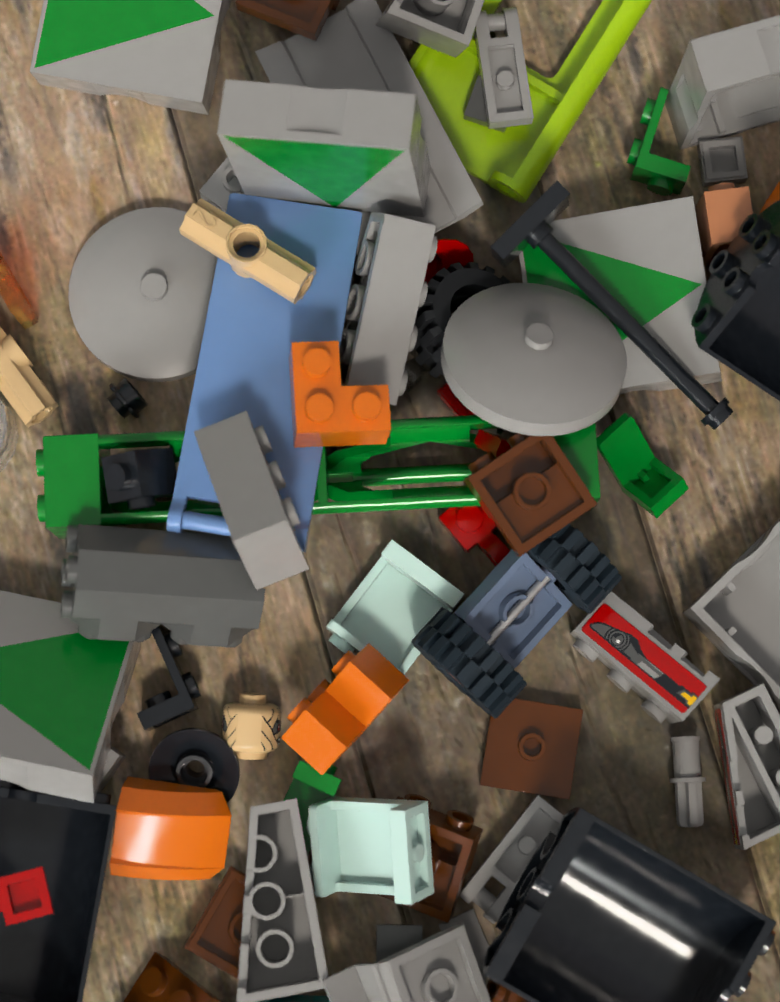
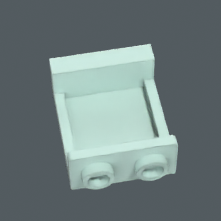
(392, 607)
(371, 847)

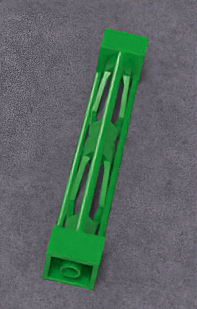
(78, 493)

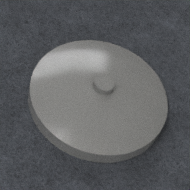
(143, 295)
(533, 359)

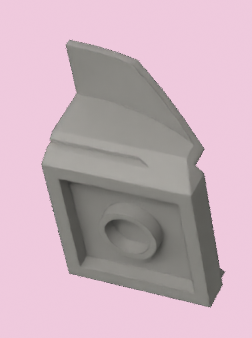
(433, 970)

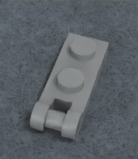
(503, 70)
(511, 857)

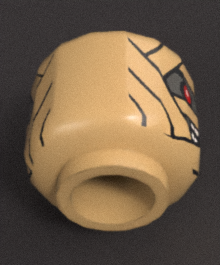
(251, 726)

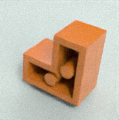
(329, 412)
(343, 709)

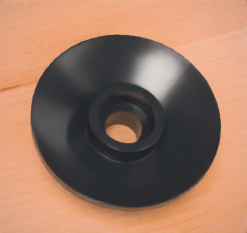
(176, 750)

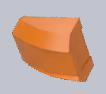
(169, 831)

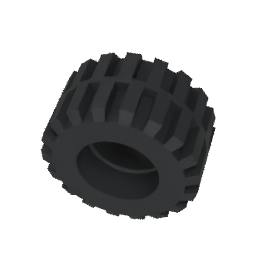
(446, 293)

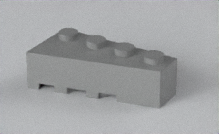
(433, 23)
(386, 302)
(280, 919)

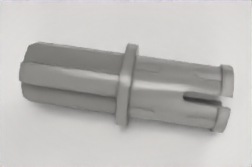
(687, 781)

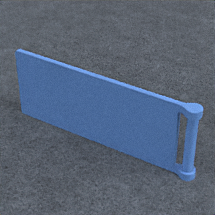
(249, 346)

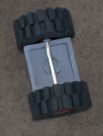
(512, 613)

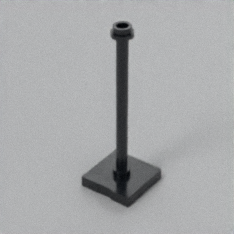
(535, 230)

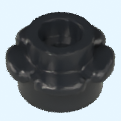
(126, 399)

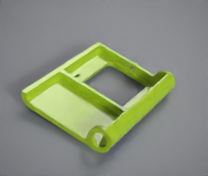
(521, 155)

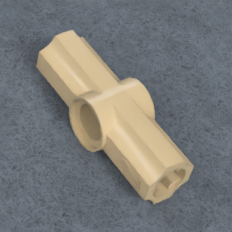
(269, 266)
(21, 385)

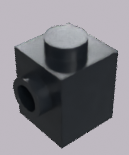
(139, 476)

